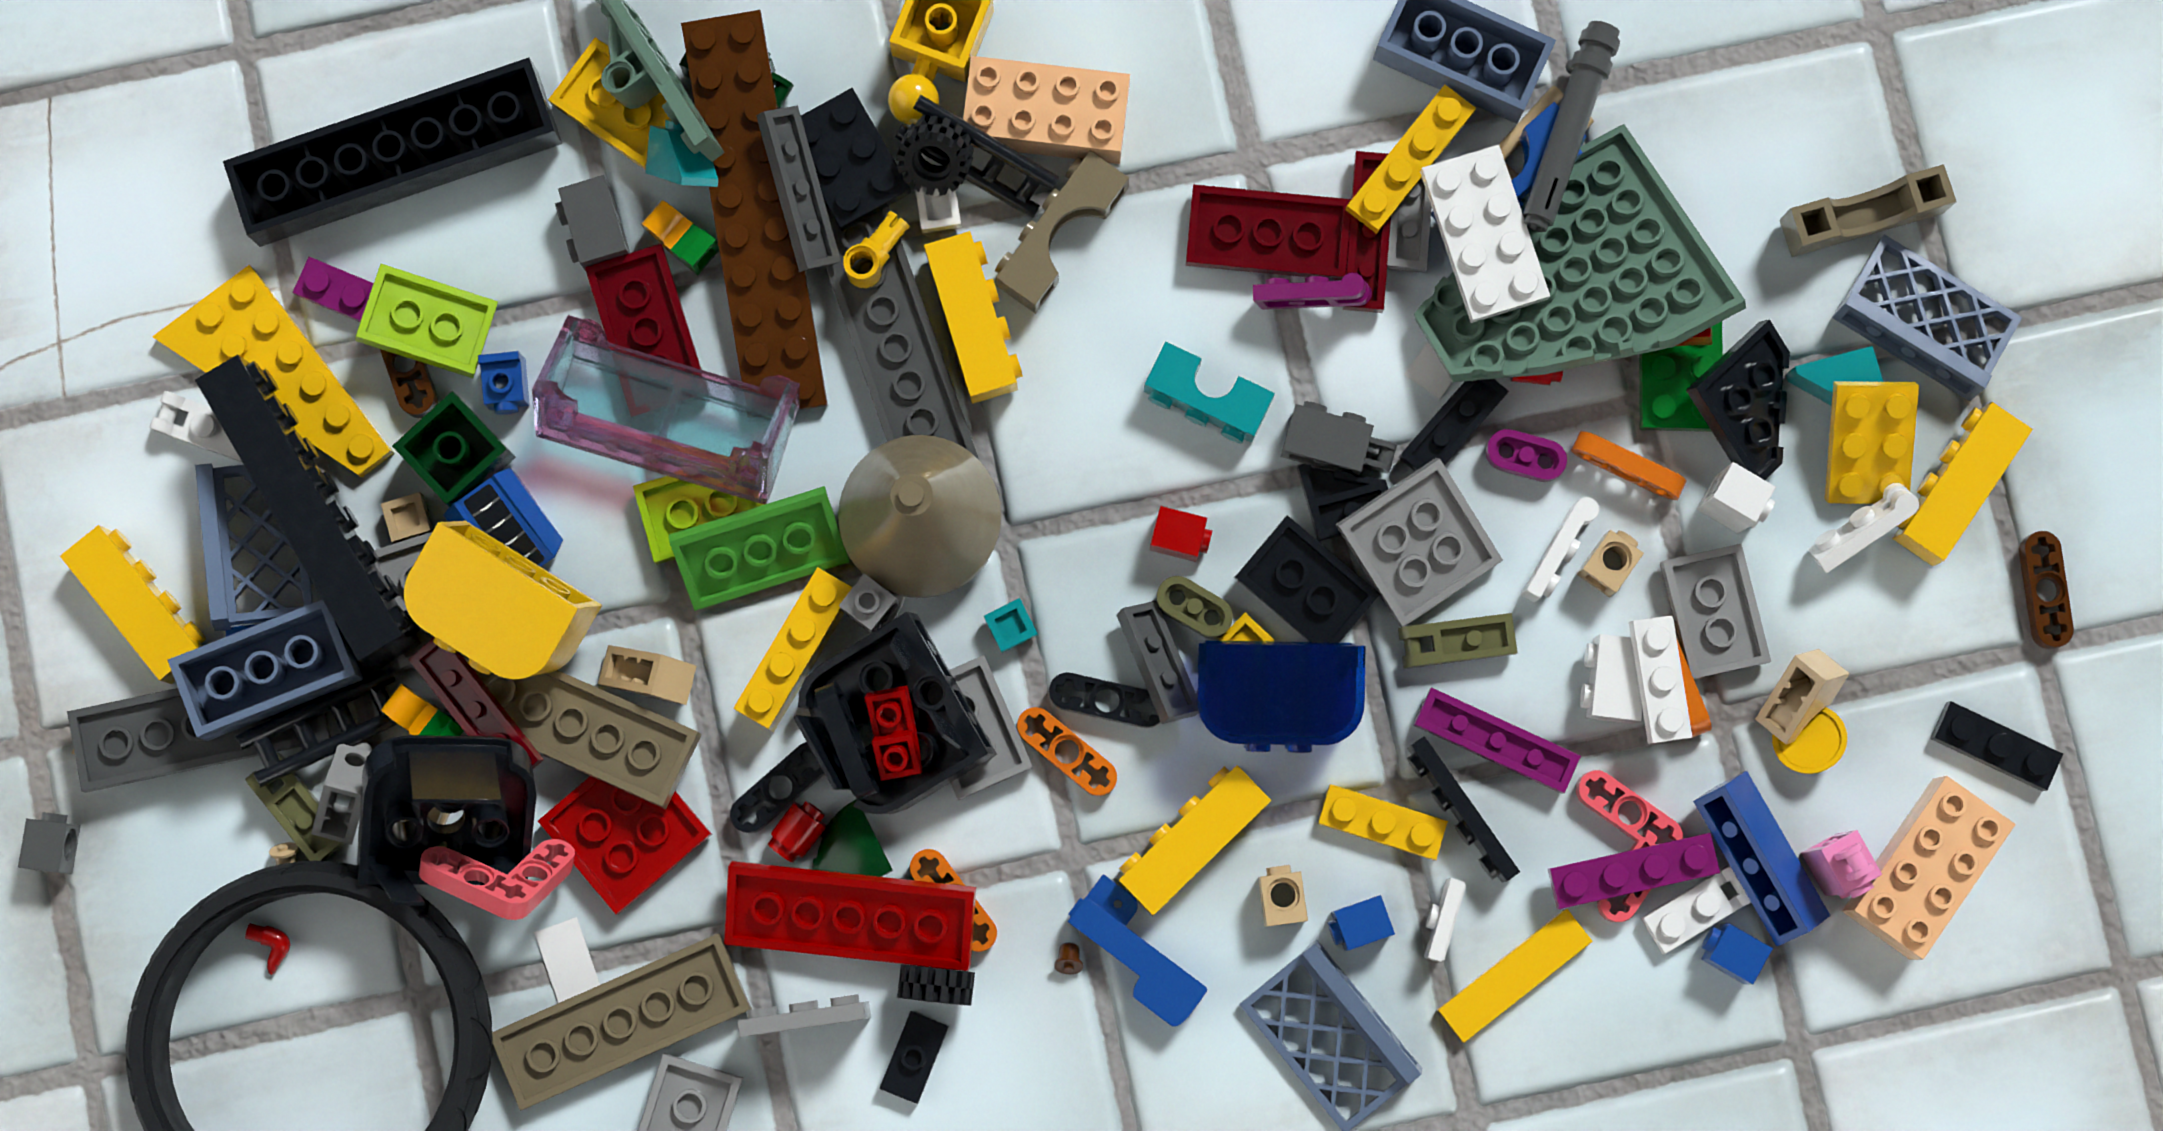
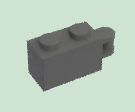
(1334, 441)

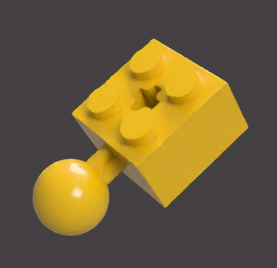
(934, 50)

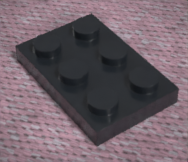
(851, 160)
(1306, 584)

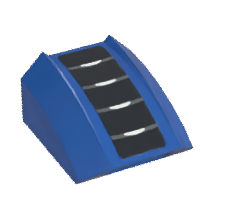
(510, 515)

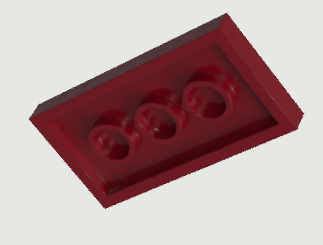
(1268, 232)
(643, 305)

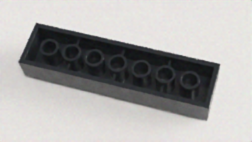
(392, 152)
(308, 511)

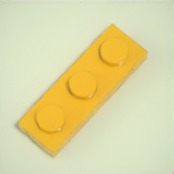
(1382, 822)

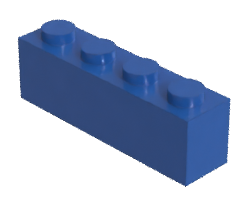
(1762, 858)

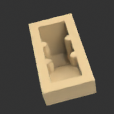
(647, 674)
(1801, 693)

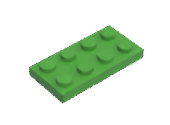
(758, 548)

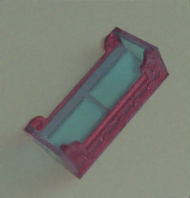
(663, 413)

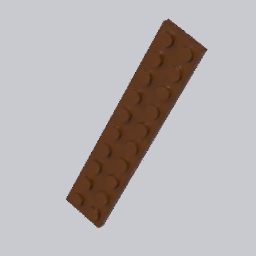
(759, 266)

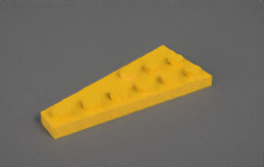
(251, 322)

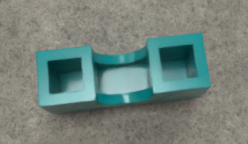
(1236, 413)

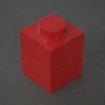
(1180, 534)

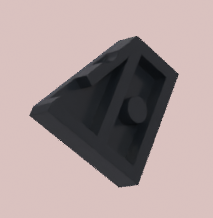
(1335, 496)

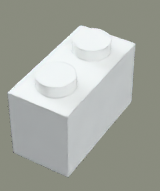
(1737, 498)
(1613, 681)

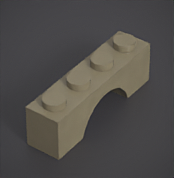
(1090, 192)
(1881, 209)

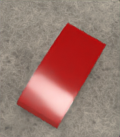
(894, 733)

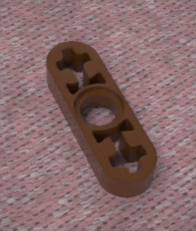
(404, 393)
(2034, 603)

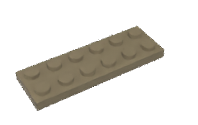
(598, 732)
(620, 1021)

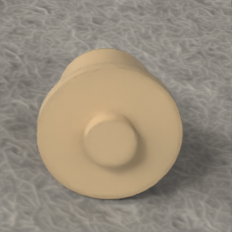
(284, 853)

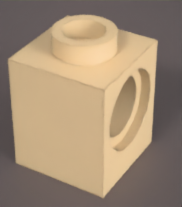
(1600, 576)
(1277, 915)

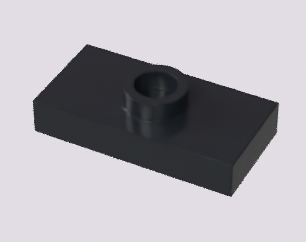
(914, 1057)

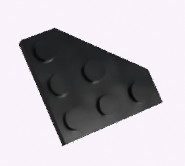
(1745, 399)

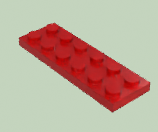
(850, 915)

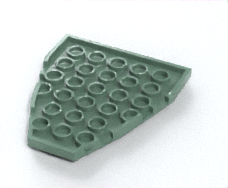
(1619, 274)

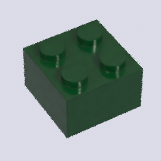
(453, 449)

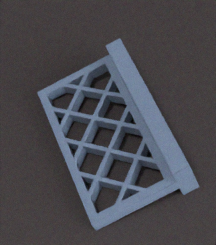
(1917, 346)
(219, 556)
(1360, 1015)

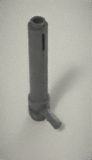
(1588, 70)

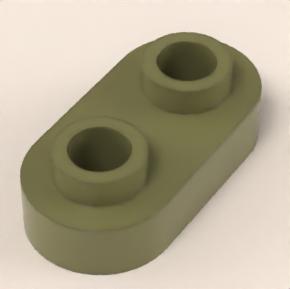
(1196, 604)

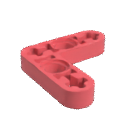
(1660, 822)
(503, 894)

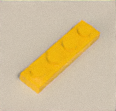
(1415, 150)

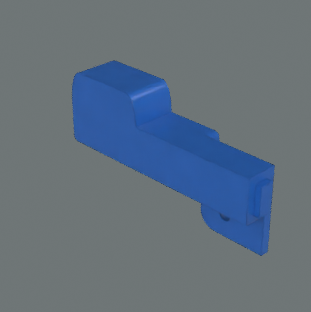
(1162, 983)

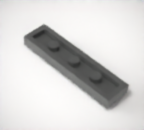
(798, 188)

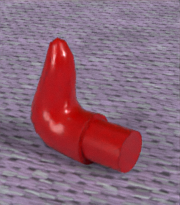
(273, 938)

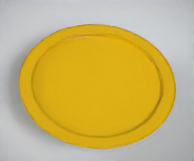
(1817, 745)

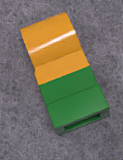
(681, 237)
(419, 714)

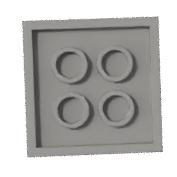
(1419, 542)

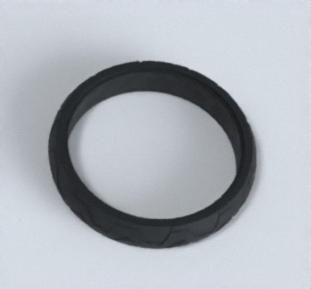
(171, 962)

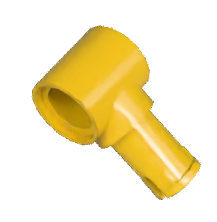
(875, 249)

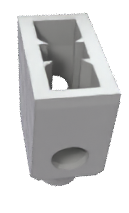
(343, 777)

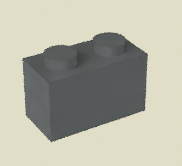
(592, 220)

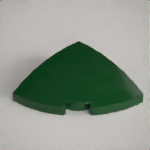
(851, 846)

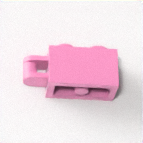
(1842, 865)

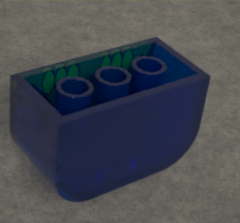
(1280, 692)

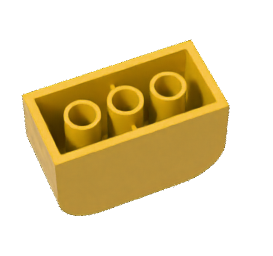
(495, 604)

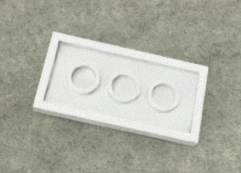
(1485, 233)

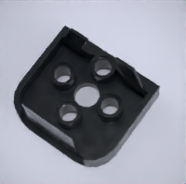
(949, 727)
(452, 773)

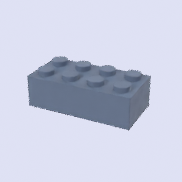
(1467, 49)
(264, 670)

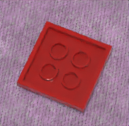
(622, 839)

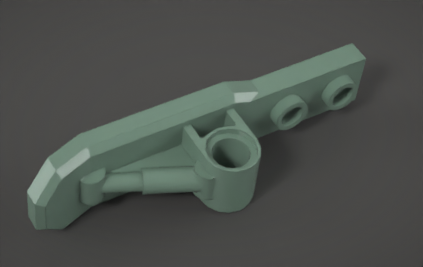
(642, 71)

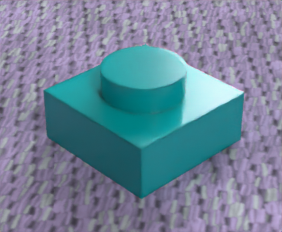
(1010, 625)

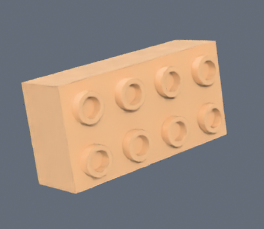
(1048, 107)
(1930, 867)

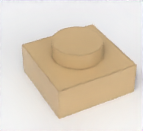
(407, 517)

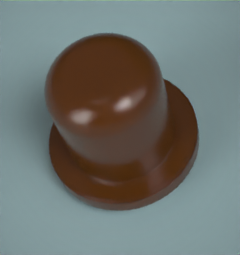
(1069, 959)

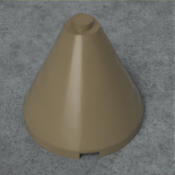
(919, 516)

